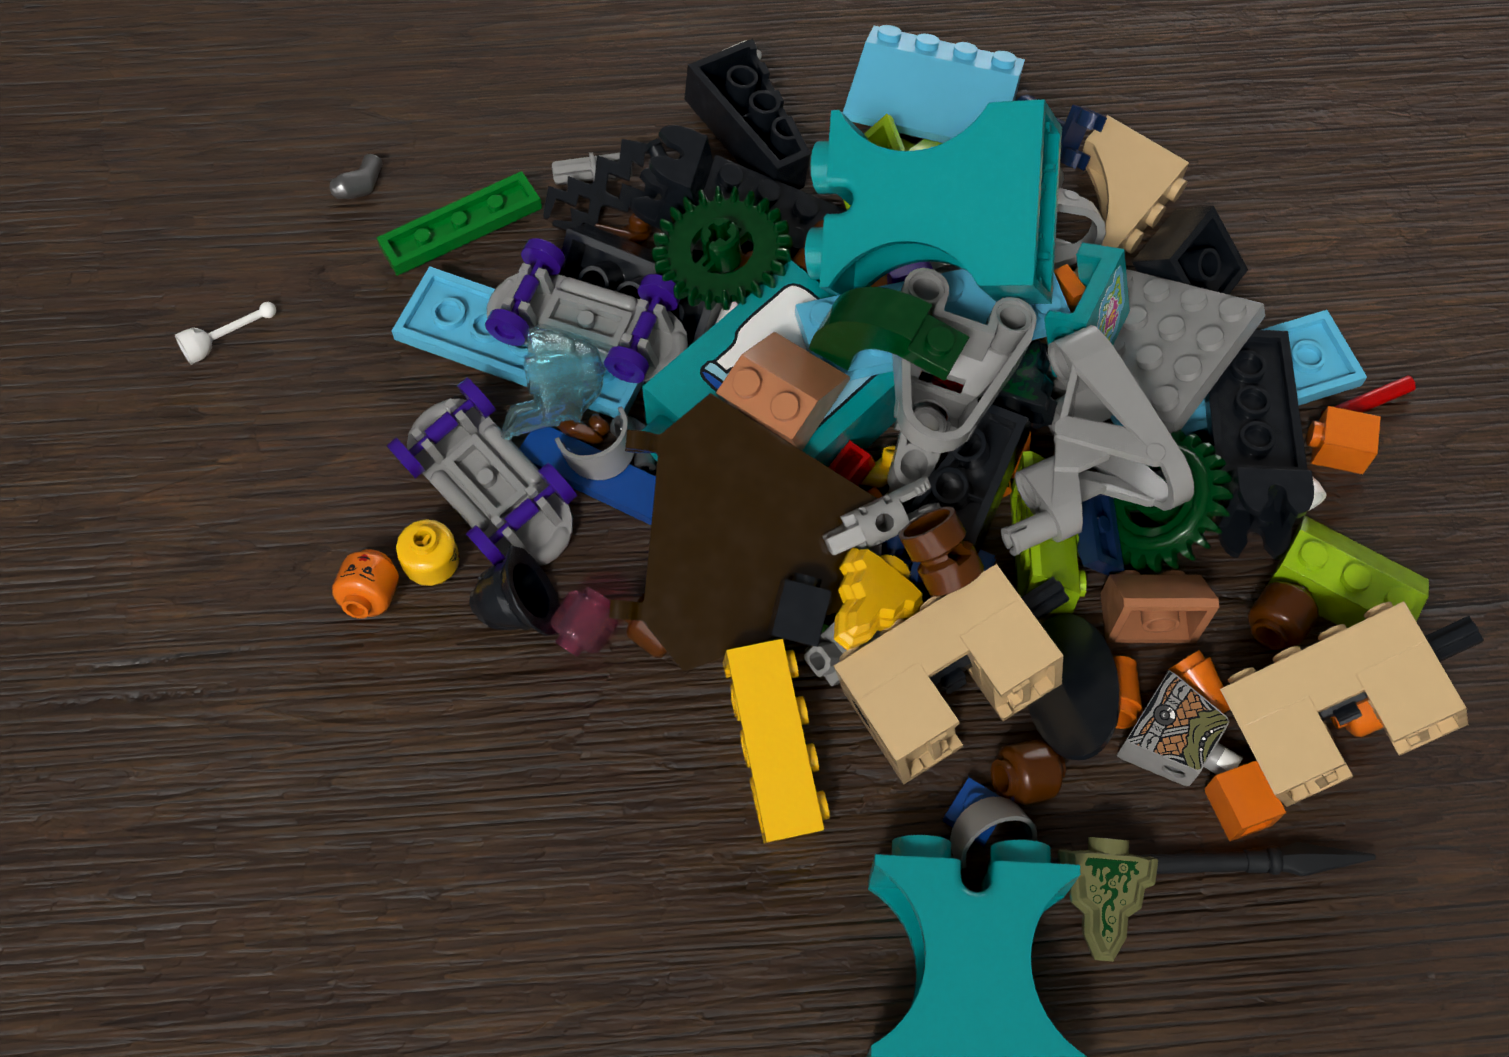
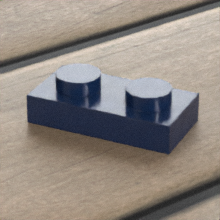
(1099, 539)

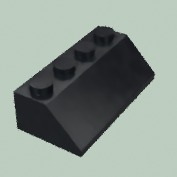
(620, 266)

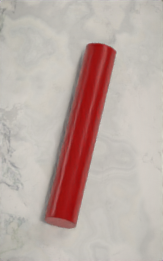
(1379, 395)

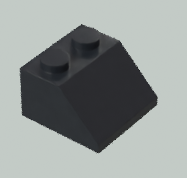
(1193, 251)

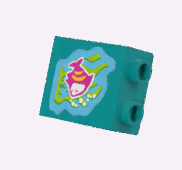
(1104, 299)

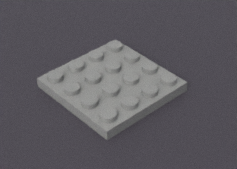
(1179, 342)

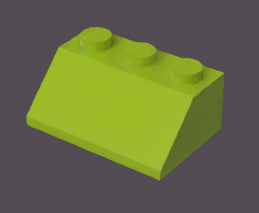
(1047, 558)
(1346, 575)

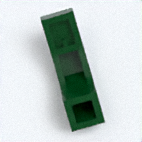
(890, 323)

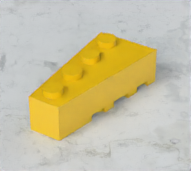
(775, 740)

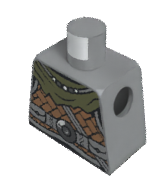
(1179, 735)

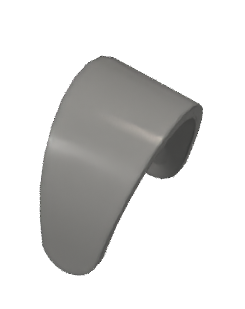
(605, 463)
(982, 816)

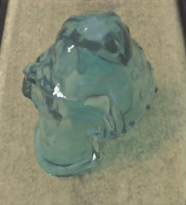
(562, 376)

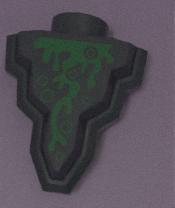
(1030, 389)

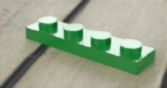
(459, 223)

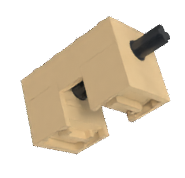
(971, 629)
(1372, 661)

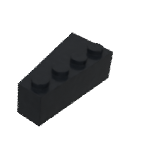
(747, 114)
(978, 472)

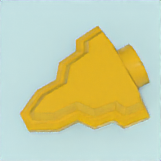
(873, 596)

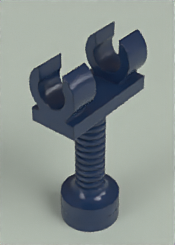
(1073, 132)

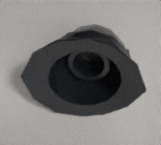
(515, 595)

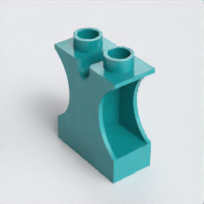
(966, 203)
(971, 949)

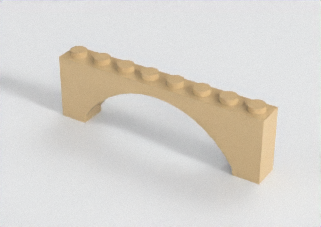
(1131, 183)

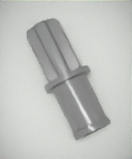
(579, 168)

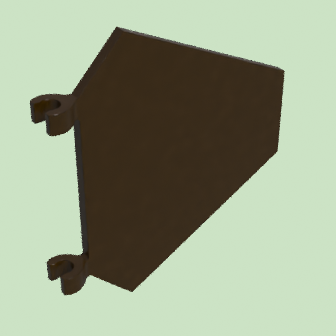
(727, 526)

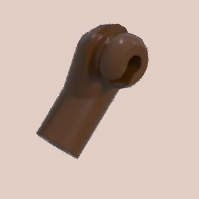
(635, 231)
(591, 432)

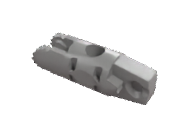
(860, 527)

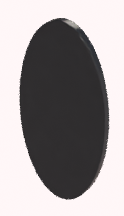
(1085, 708)

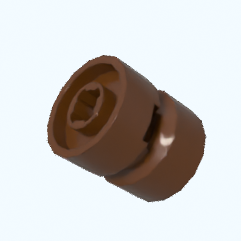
(944, 556)

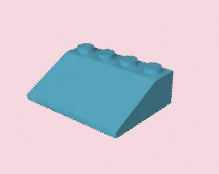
(928, 83)

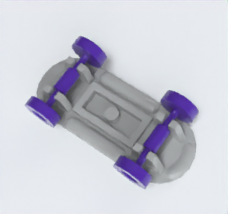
(630, 333)
(489, 479)

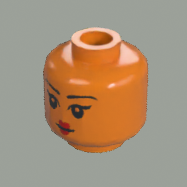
(365, 582)

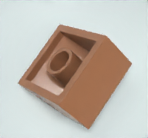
(783, 388)
(1156, 607)

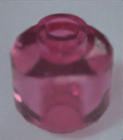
(583, 622)

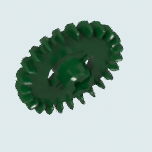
(723, 230)
(1181, 524)

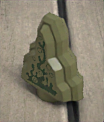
(1108, 891)

